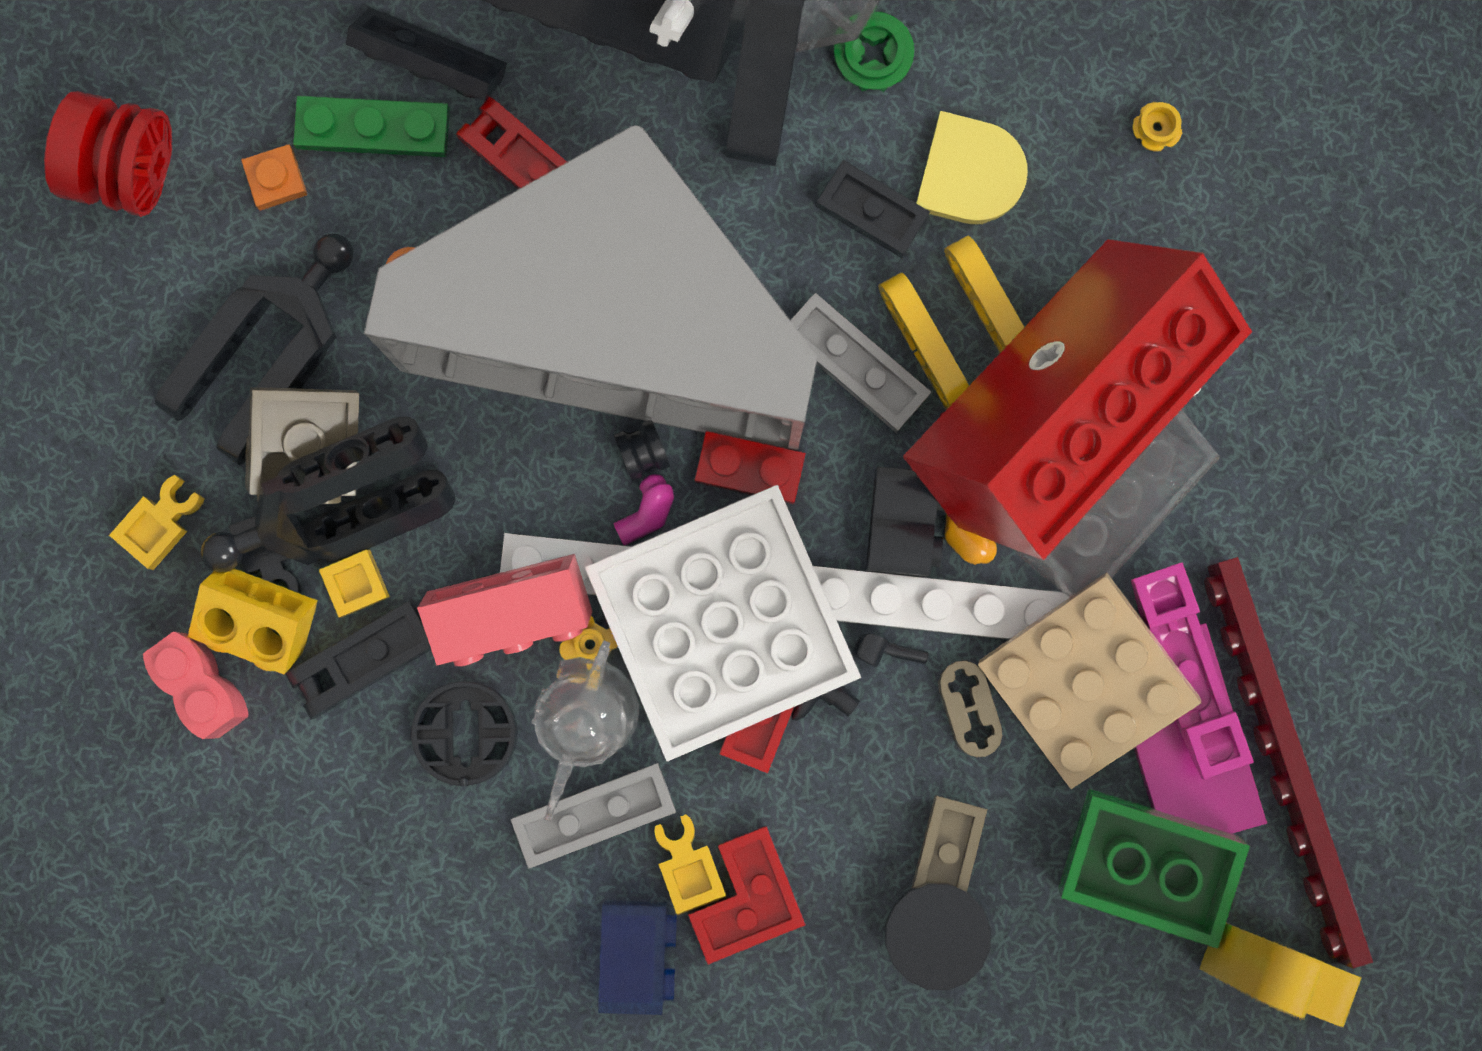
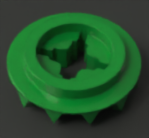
(897, 54)

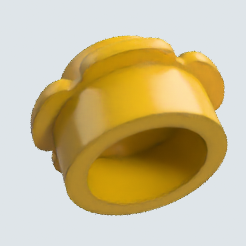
(1159, 113)

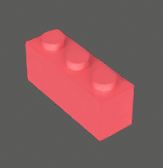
(506, 611)

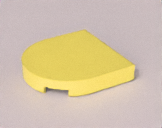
(972, 171)

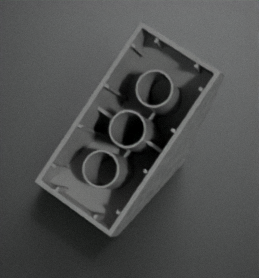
(603, 299)

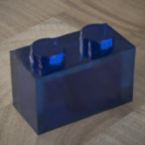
(635, 957)

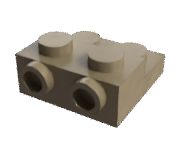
(292, 425)

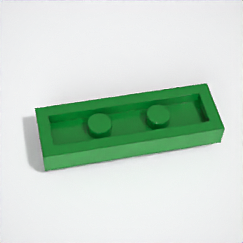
(371, 126)

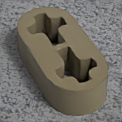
(982, 705)

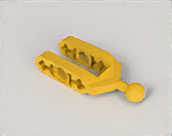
(922, 334)

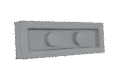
(859, 364)
(594, 815)

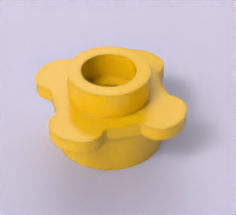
(576, 646)

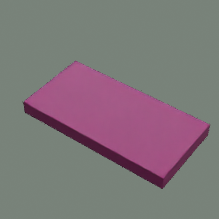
(1175, 787)

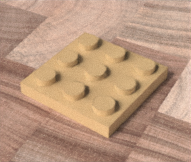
(1089, 681)

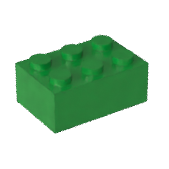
(1153, 868)

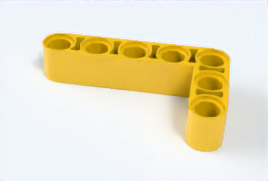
(1281, 976)

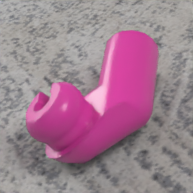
(652, 511)

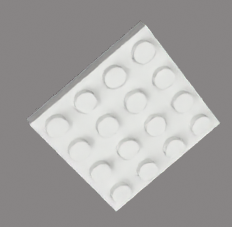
(722, 623)

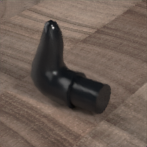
(839, 697)

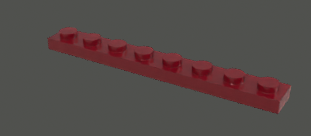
(1293, 782)

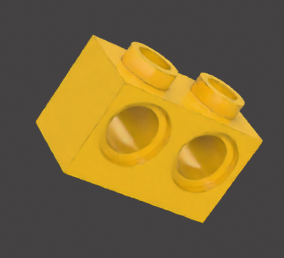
(254, 610)

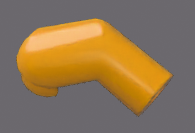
(969, 546)

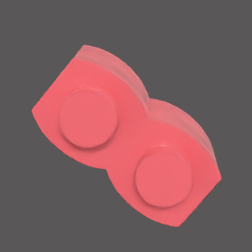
(201, 697)

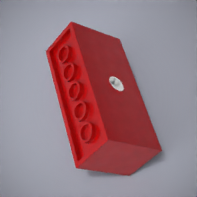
(1078, 394)

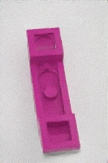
(1209, 729)

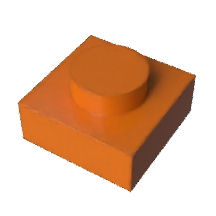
(274, 177)

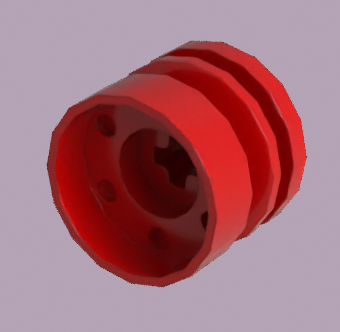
(108, 153)

